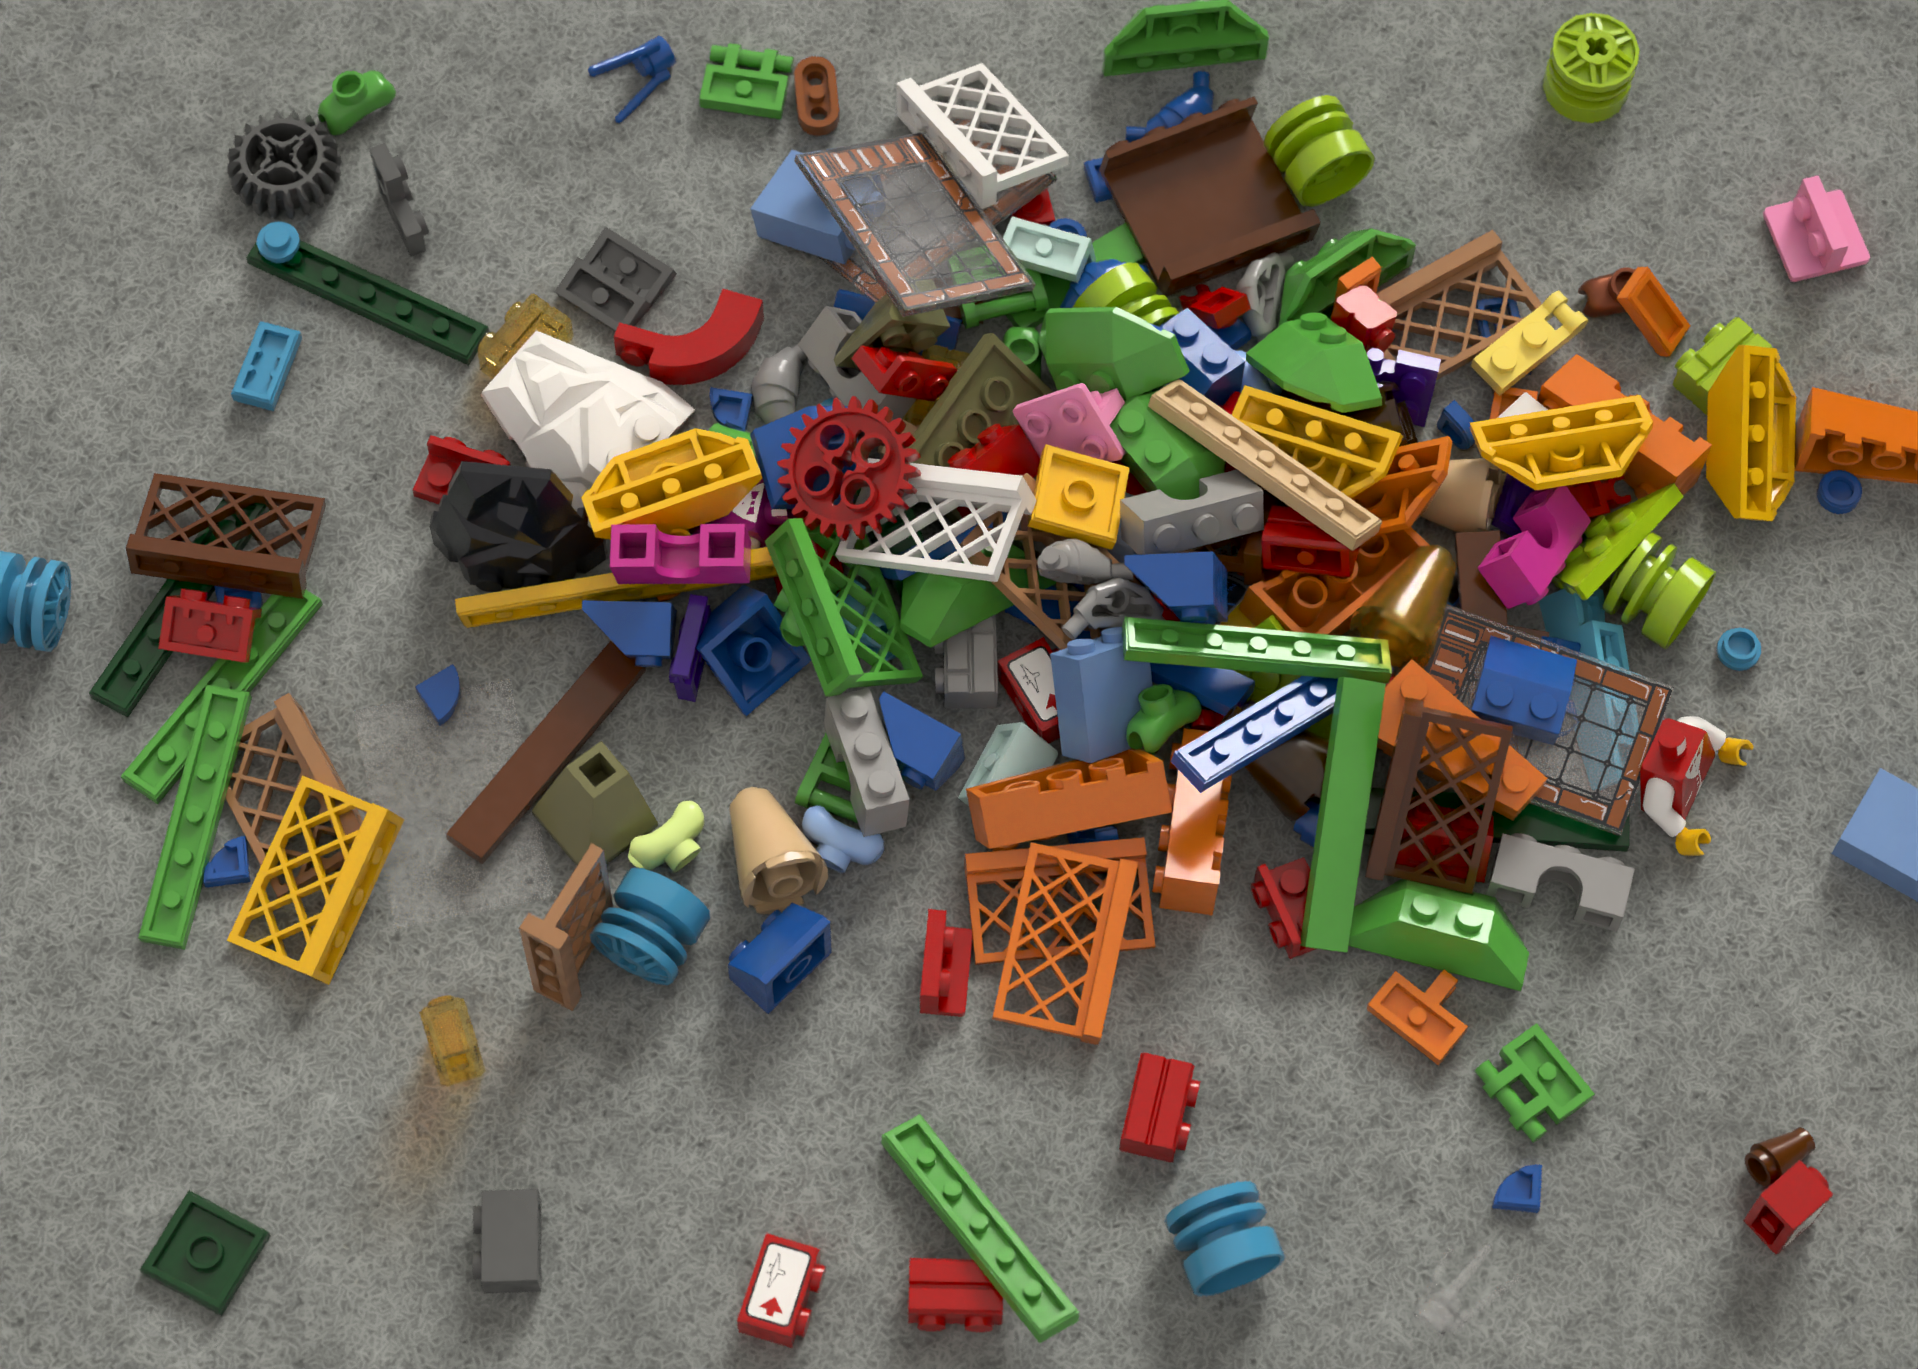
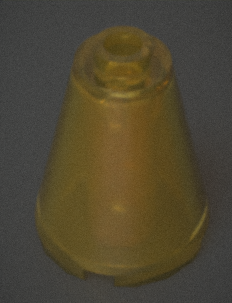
(1410, 606)

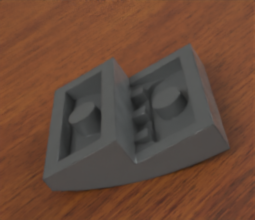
(615, 281)

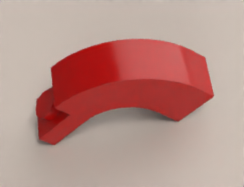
(700, 353)

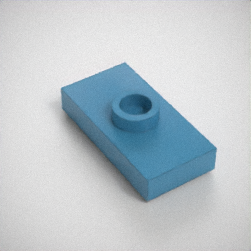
(266, 366)

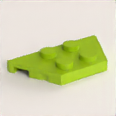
(1612, 539)

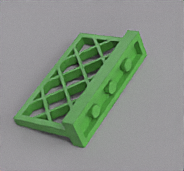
(820, 611)

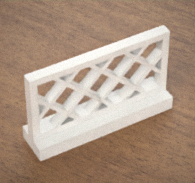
(954, 141)
(949, 489)

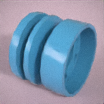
(33, 600)
(650, 926)
(1224, 1236)

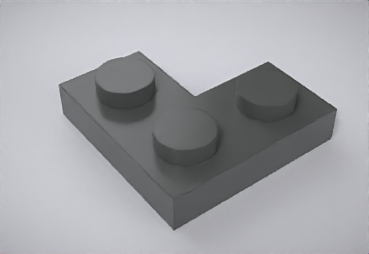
(394, 190)

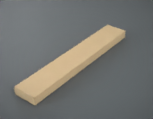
(1265, 464)

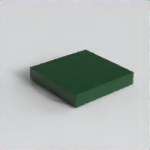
(205, 1252)

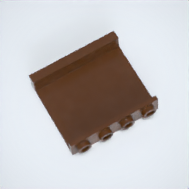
(1204, 197)

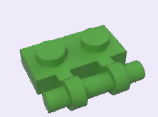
(745, 90)
(1544, 1073)

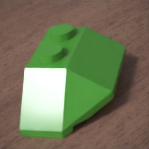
(1184, 38)
(1313, 284)
(1109, 351)
(1318, 363)
(1160, 452)
(944, 605)
(1442, 931)

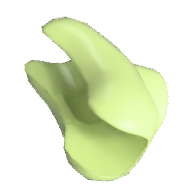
(671, 841)

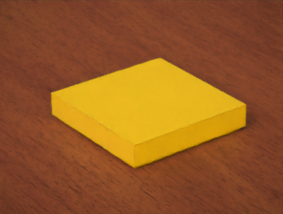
(1078, 496)

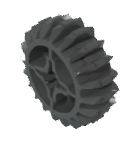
(284, 183)

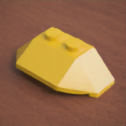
(1752, 434)
(1566, 442)
(1331, 445)
(673, 483)

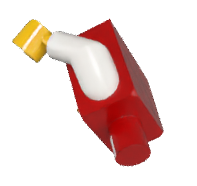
(1676, 771)

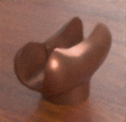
(1603, 291)

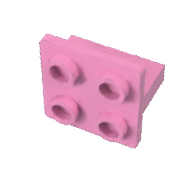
(1815, 232)
(1073, 421)

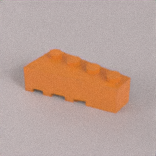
(1856, 437)
(1664, 455)
(1324, 601)
(1519, 778)
(1068, 799)
(1192, 841)

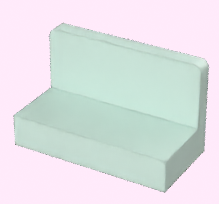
(1049, 249)
(1009, 753)

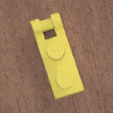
(1528, 343)

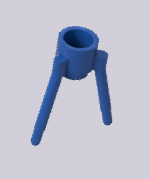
(649, 59)

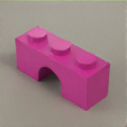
(651, 557)
(1528, 561)

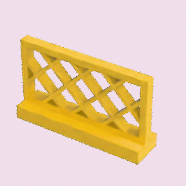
(350, 888)

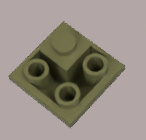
(889, 329)
(594, 805)

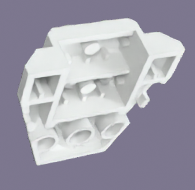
(579, 410)

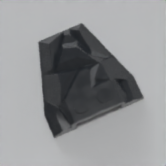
(513, 527)

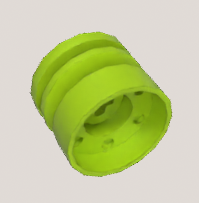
(1590, 67)
(1319, 150)
(1129, 290)
(1658, 590)

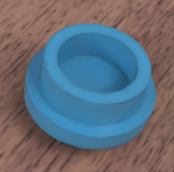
(278, 242)
(1738, 649)

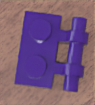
(1414, 376)

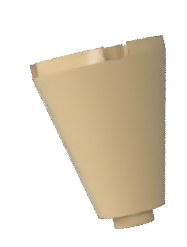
(1467, 496)
(772, 854)

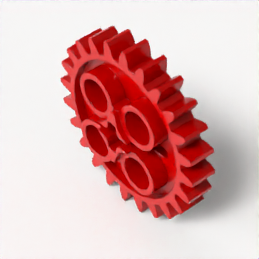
(885, 478)

